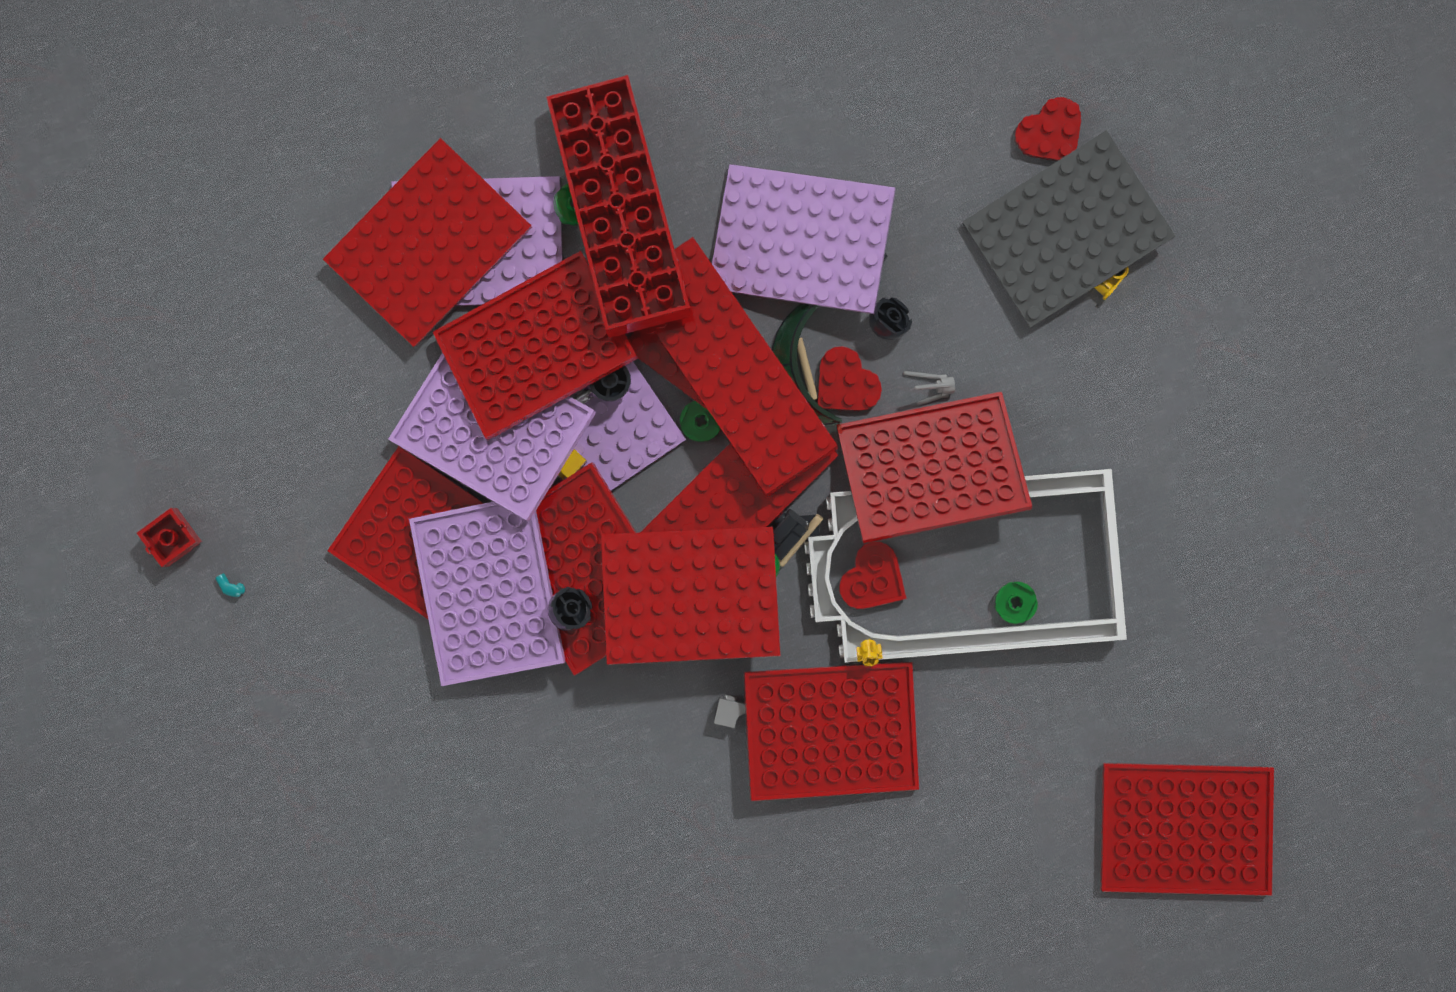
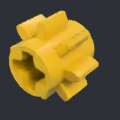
(869, 652)

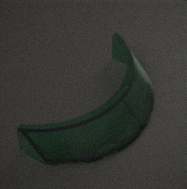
(785, 349)

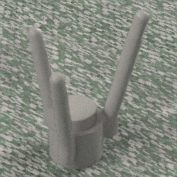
(944, 385)

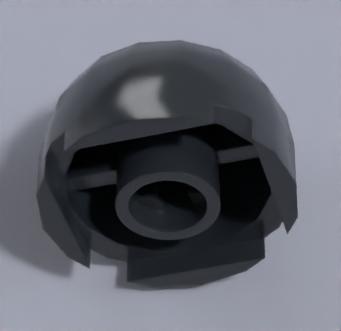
(890, 319)
(613, 385)
(569, 609)

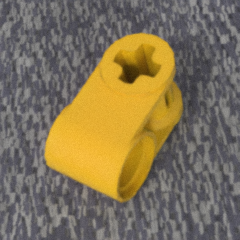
(1107, 287)

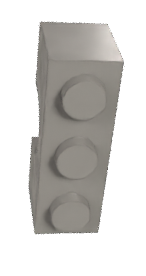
(728, 711)

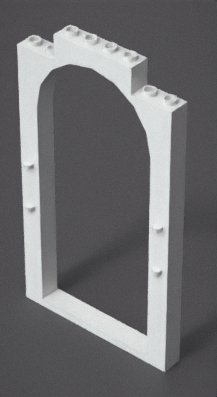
(973, 640)

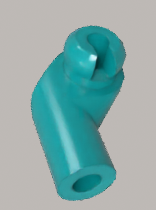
(228, 588)

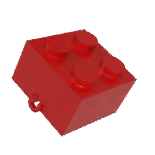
(169, 537)

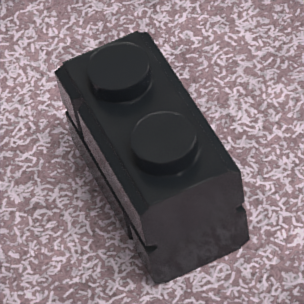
(788, 532)

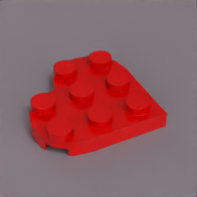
(1052, 132)
(845, 382)
(874, 579)

